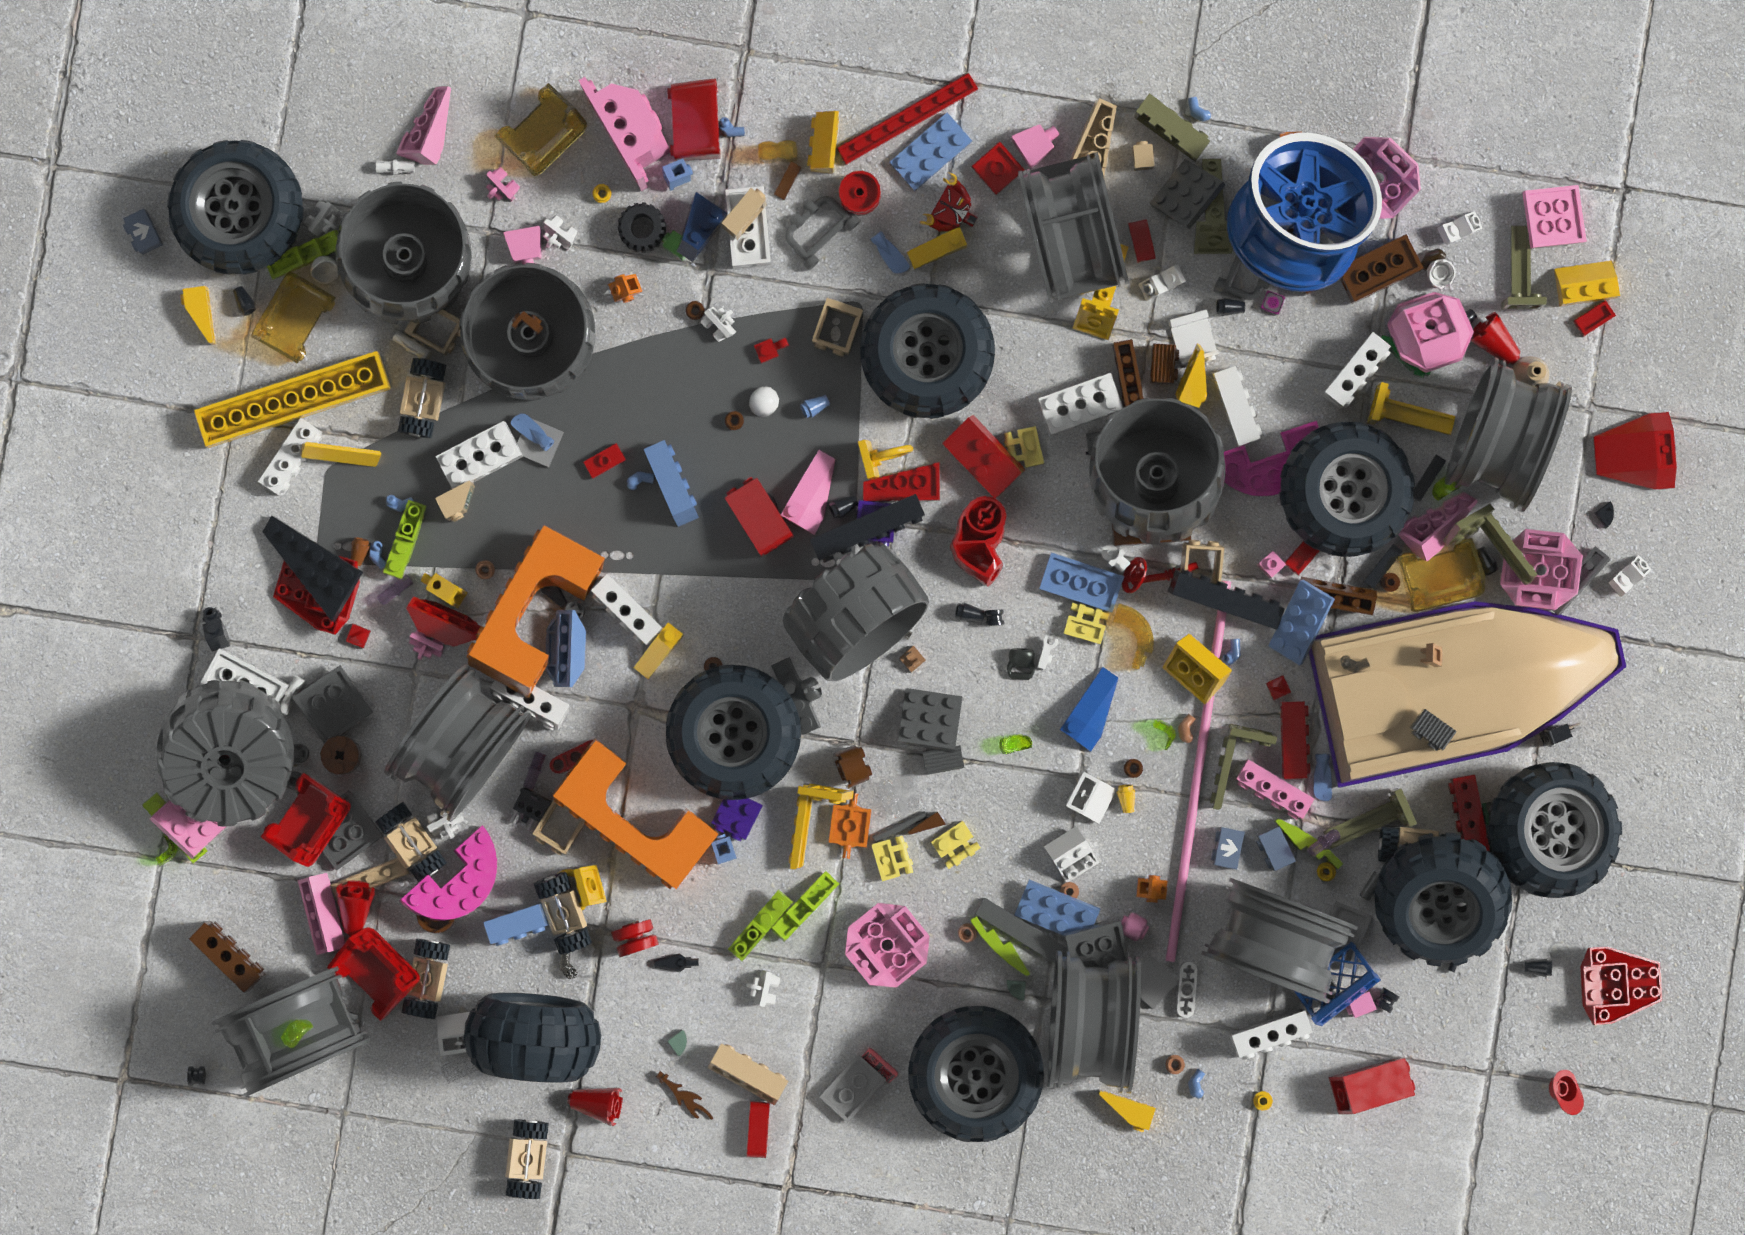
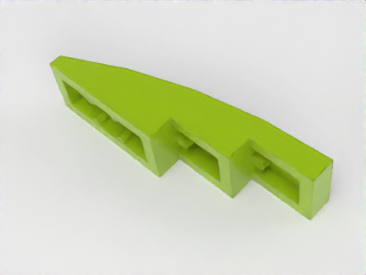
(304, 255)
(1302, 839)
(804, 906)
(1005, 951)

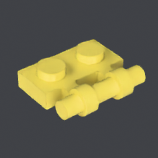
(1029, 446)
(1083, 628)
(951, 840)
(886, 859)

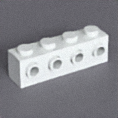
(1236, 406)
(288, 458)

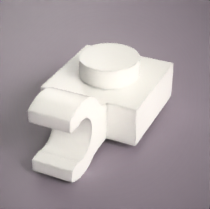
(1045, 658)

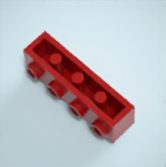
(1294, 740)
(1468, 809)

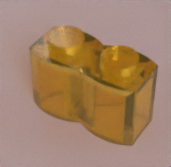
(772, 152)

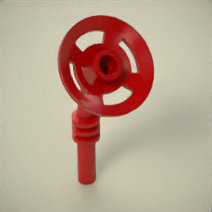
(1139, 575)

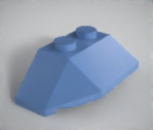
(565, 648)

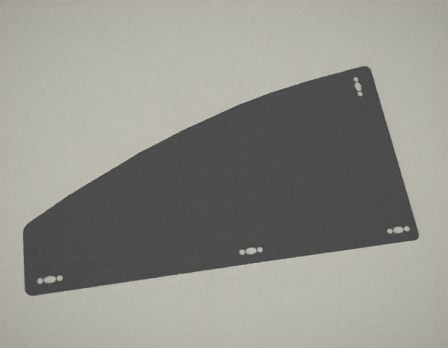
(633, 396)

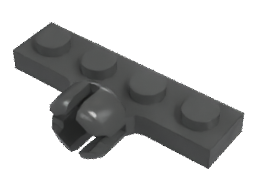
(800, 693)

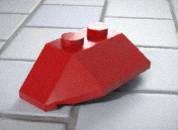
(442, 622)

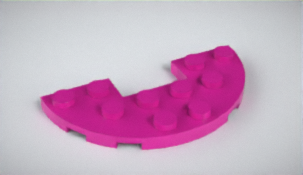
(1261, 476)
(464, 890)

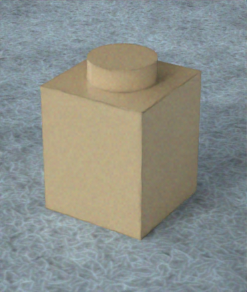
(1143, 156)

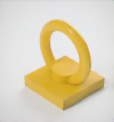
(873, 458)
(588, 885)

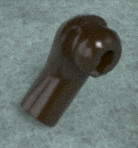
(1432, 256)

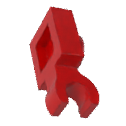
(768, 350)

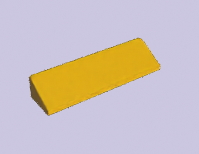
(340, 454)

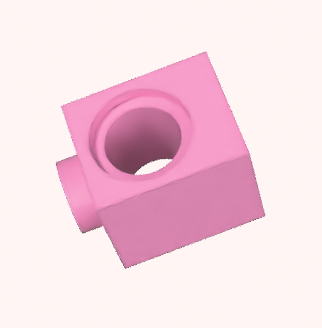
(1271, 564)
(1361, 1006)

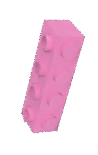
(1275, 789)
(321, 913)

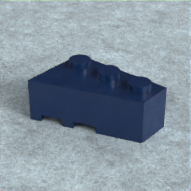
(700, 226)

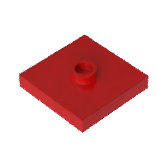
(997, 168)

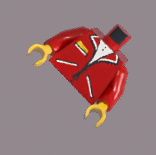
(951, 208)

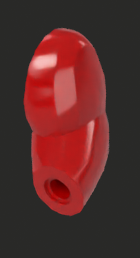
(976, 538)

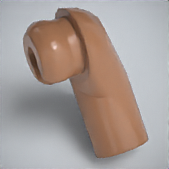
(1184, 729)

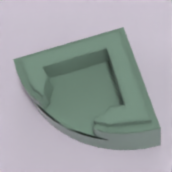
(1017, 988)
(678, 1042)

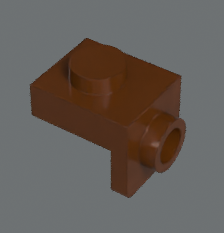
(533, 322)

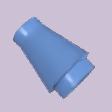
(814, 406)

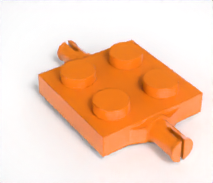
(850, 826)

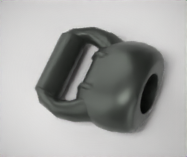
(1023, 659)

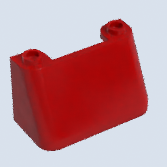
(695, 120)
(308, 822)
(376, 970)

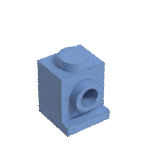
(677, 168)
(722, 857)

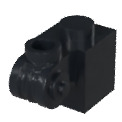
(214, 629)

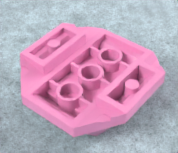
(1399, 172)
(1428, 347)
(1562, 574)
(883, 966)

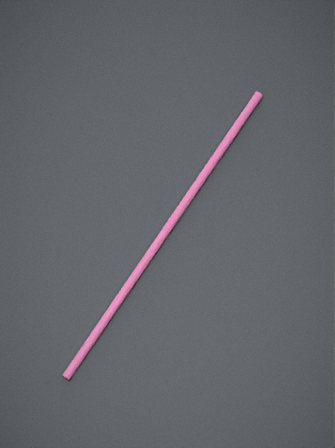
(1194, 800)

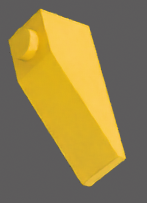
(937, 248)
(198, 306)
(1193, 382)
(658, 650)
(1134, 1112)

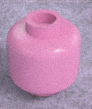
(1134, 926)

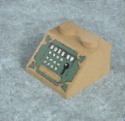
(456, 501)

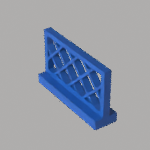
(1348, 994)

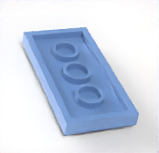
(930, 151)
(1081, 582)
(1301, 622)
(1055, 909)

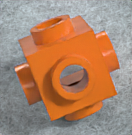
(625, 288)
(1152, 888)

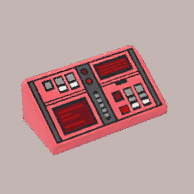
(880, 1064)

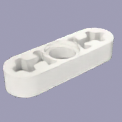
(1181, 1003)

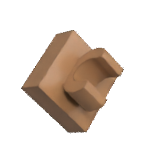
(1433, 655)
(912, 659)

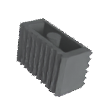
(1432, 730)
(942, 761)

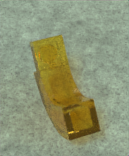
(1140, 627)

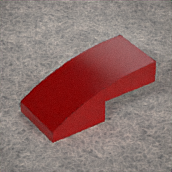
(1141, 240)

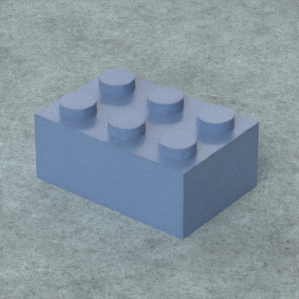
(516, 924)

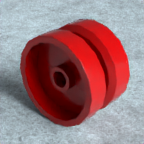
(858, 204)
(634, 937)

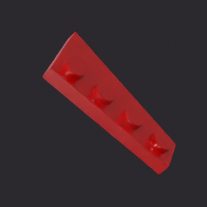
(920, 481)

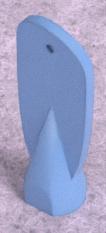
(890, 254)
(532, 431)
(1322, 778)

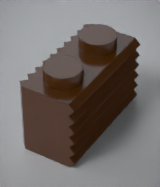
(1163, 364)

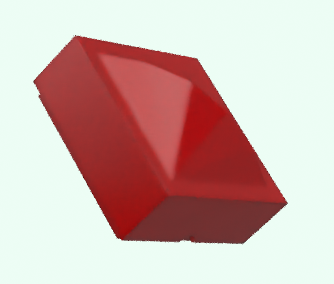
(358, 635)
(1278, 687)

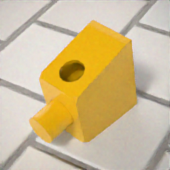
(448, 591)

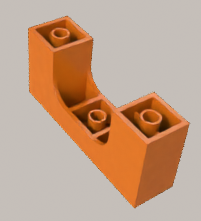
(548, 562)
(666, 855)

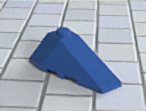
(1090, 714)

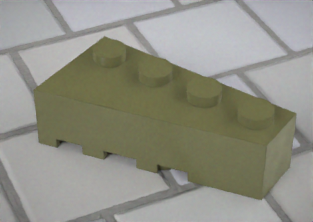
(1171, 127)

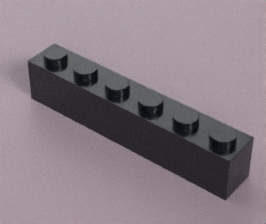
(868, 527)
(1225, 599)

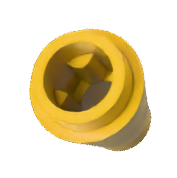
(1126, 796)

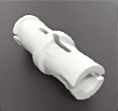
(395, 166)
(411, 345)
(293, 689)

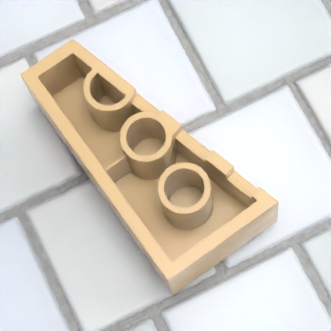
(1097, 133)

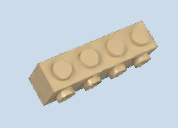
(748, 1074)

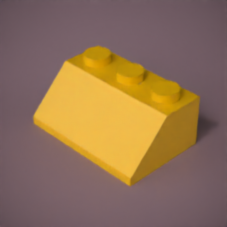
(823, 142)
(1586, 283)
(1196, 668)

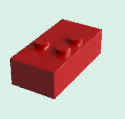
(984, 456)

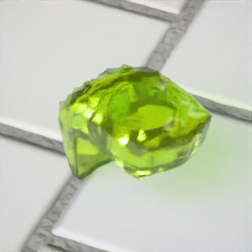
(1441, 489)
(1168, 729)
(1015, 743)
(169, 854)
(295, 1032)

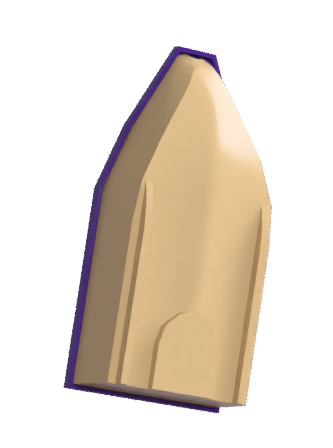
(1498, 684)

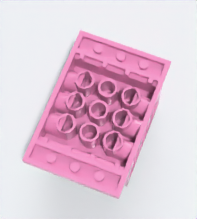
(630, 126)

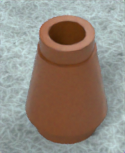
(359, 549)

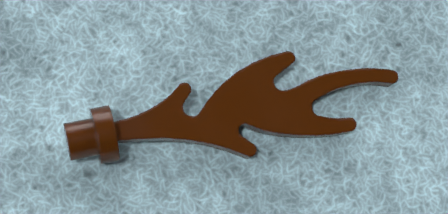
(687, 1096)

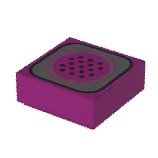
(1272, 302)

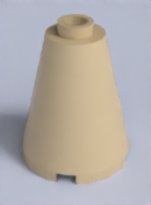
(1525, 369)

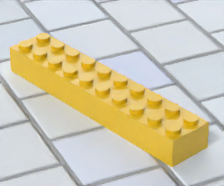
(292, 399)

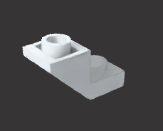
(1460, 228)
(1162, 282)
(1629, 575)

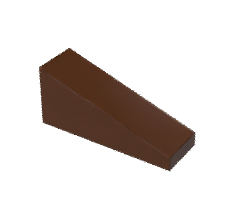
(788, 180)
(932, 822)

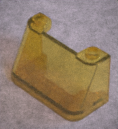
(543, 132)
(292, 316)
(1443, 578)

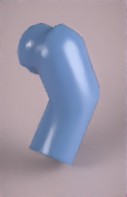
(1197, 112)
(729, 130)
(639, 477)
(397, 504)
(375, 554)
(1233, 654)
(1194, 1084)

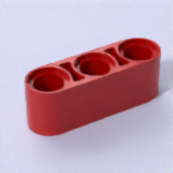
(566, 758)
(758, 1129)

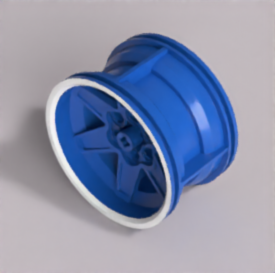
(1325, 179)

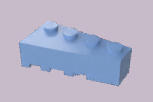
(671, 484)

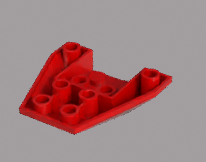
(1639, 452)
(297, 598)
(1617, 984)

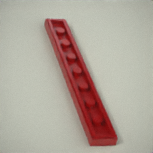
(907, 119)

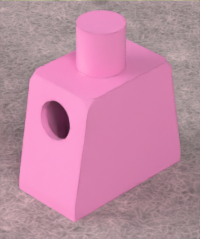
(1035, 143)
(524, 244)

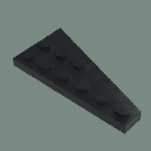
(320, 571)

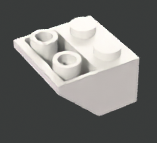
(1090, 797)
(1071, 854)
(451, 1033)

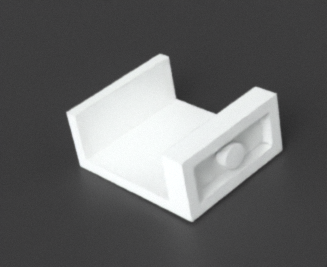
(1191, 330)

